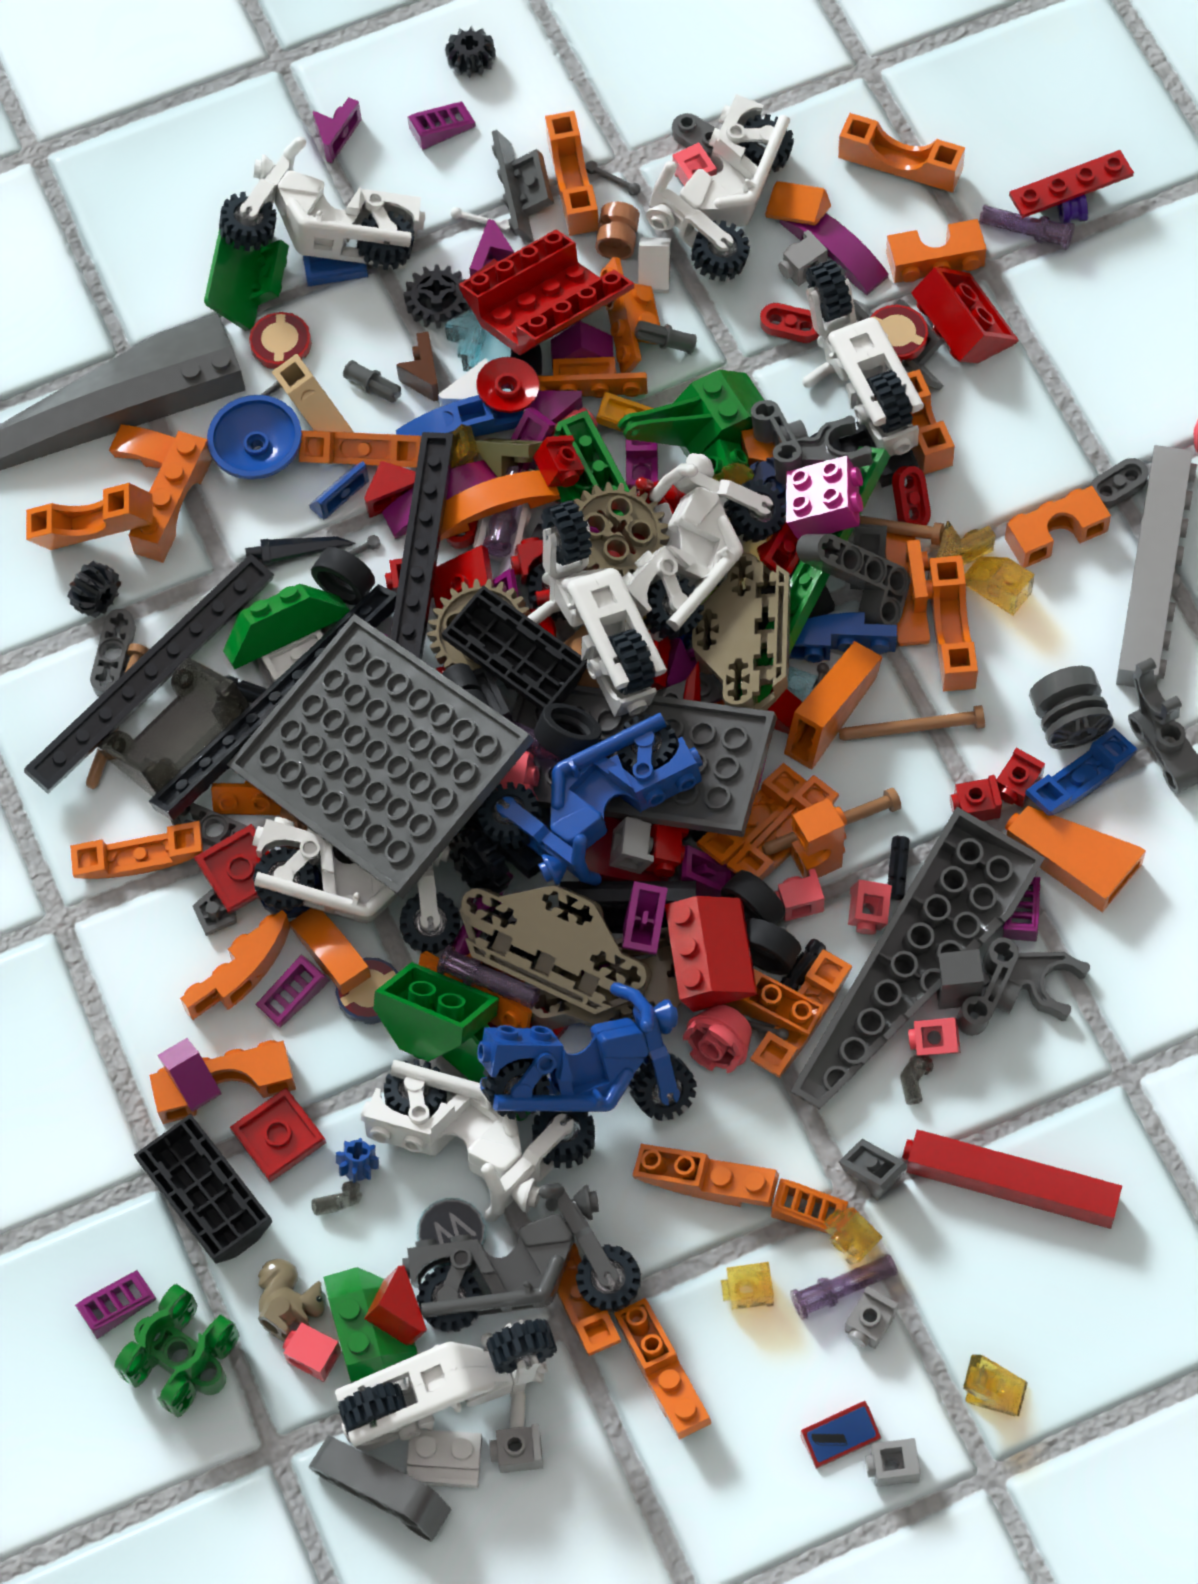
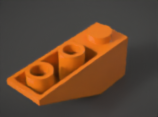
(779, 1006)

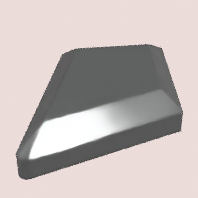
(213, 914)

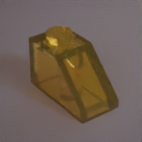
(1000, 582)

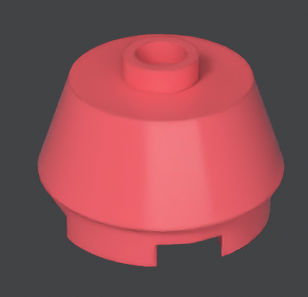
(719, 1038)

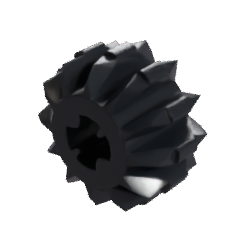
(470, 51)
(94, 589)

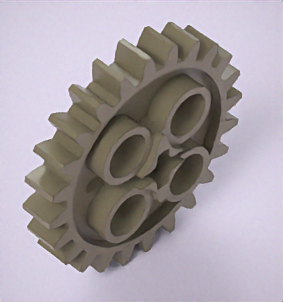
(617, 530)
(444, 651)

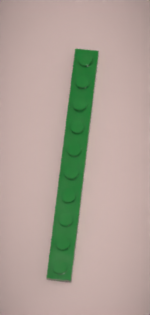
(808, 581)

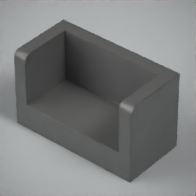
(960, 977)

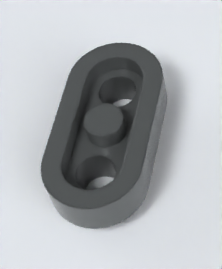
(698, 131)
(1117, 485)

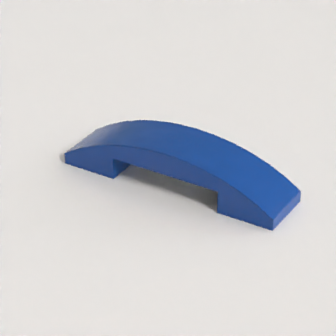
(1082, 775)

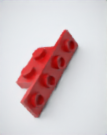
(1071, 183)

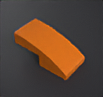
(141, 444)

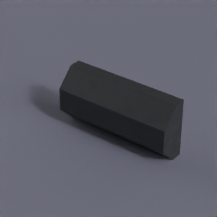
(515, 649)
(615, 895)
(204, 1190)

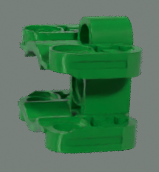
(174, 1314)

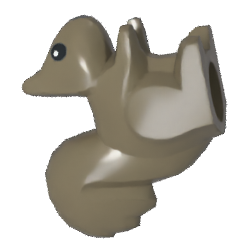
(281, 1304)

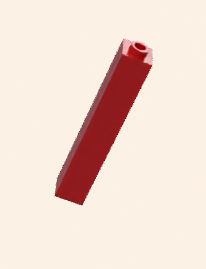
(1012, 1178)

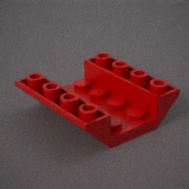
(539, 292)

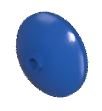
(249, 424)

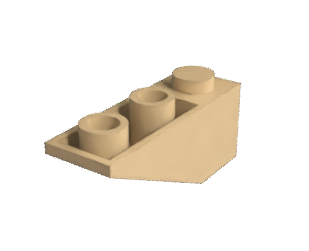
(310, 396)

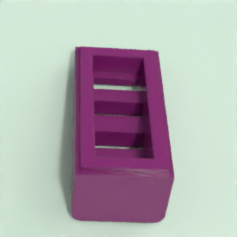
(435, 135)
(1025, 931)
(300, 999)
(111, 1320)

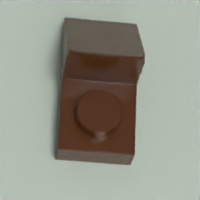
(420, 373)

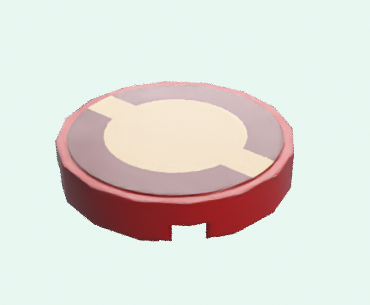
(905, 330)
(279, 338)

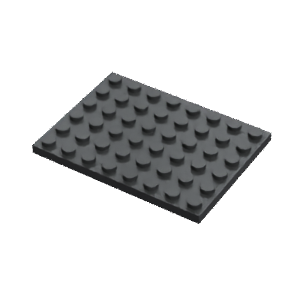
(380, 754)

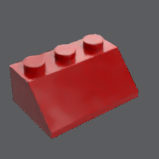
(963, 315)
(710, 951)

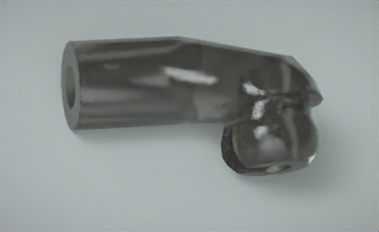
(910, 1077)
(336, 1202)

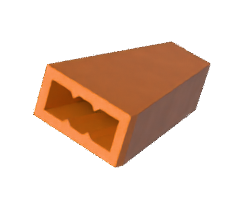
(831, 704)
(1078, 856)

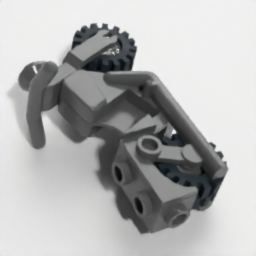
(529, 1273)

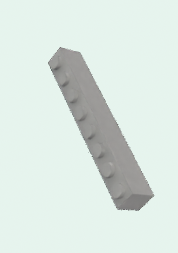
(1155, 562)

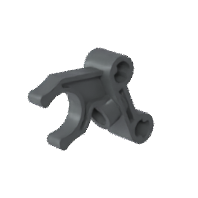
(794, 446)
(1157, 720)
(1012, 975)

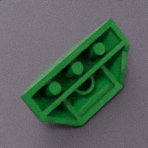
(594, 456)
(280, 621)
(362, 1343)

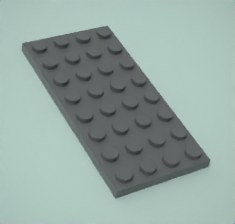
(727, 737)

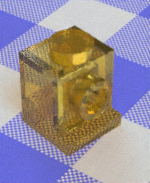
(851, 1234)
(752, 1275)

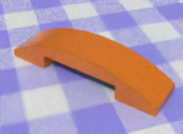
(359, 447)
(494, 497)
(768, 804)
(137, 855)
(751, 856)
(821, 985)
(590, 1323)

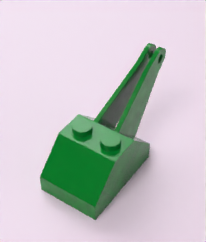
(703, 413)
(436, 1017)

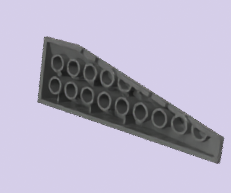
(139, 386)
(952, 905)

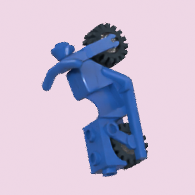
(582, 790)
(596, 1076)

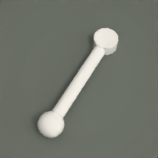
(457, 213)

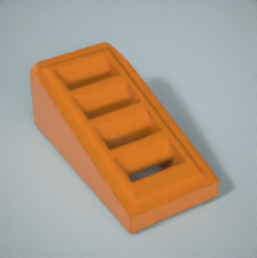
(813, 1196)

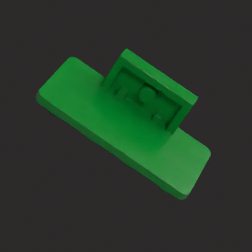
(244, 280)

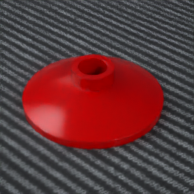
(507, 374)

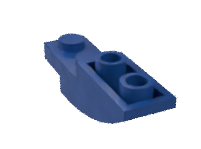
(466, 412)
(839, 632)

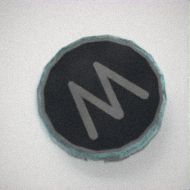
(451, 1218)

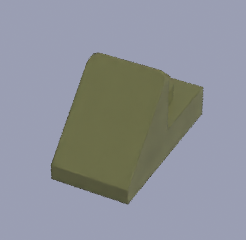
(504, 453)

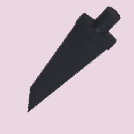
(283, 549)

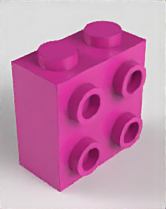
(824, 497)

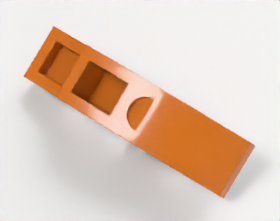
(251, 960)
(705, 1178)
(662, 1369)

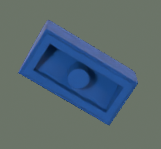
(340, 491)

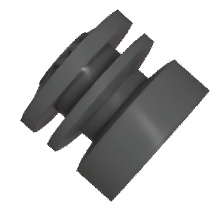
(1071, 707)

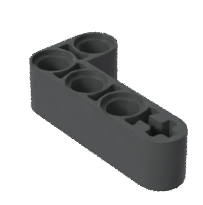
(882, 581)
(381, 1486)

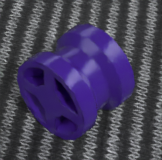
(1073, 209)

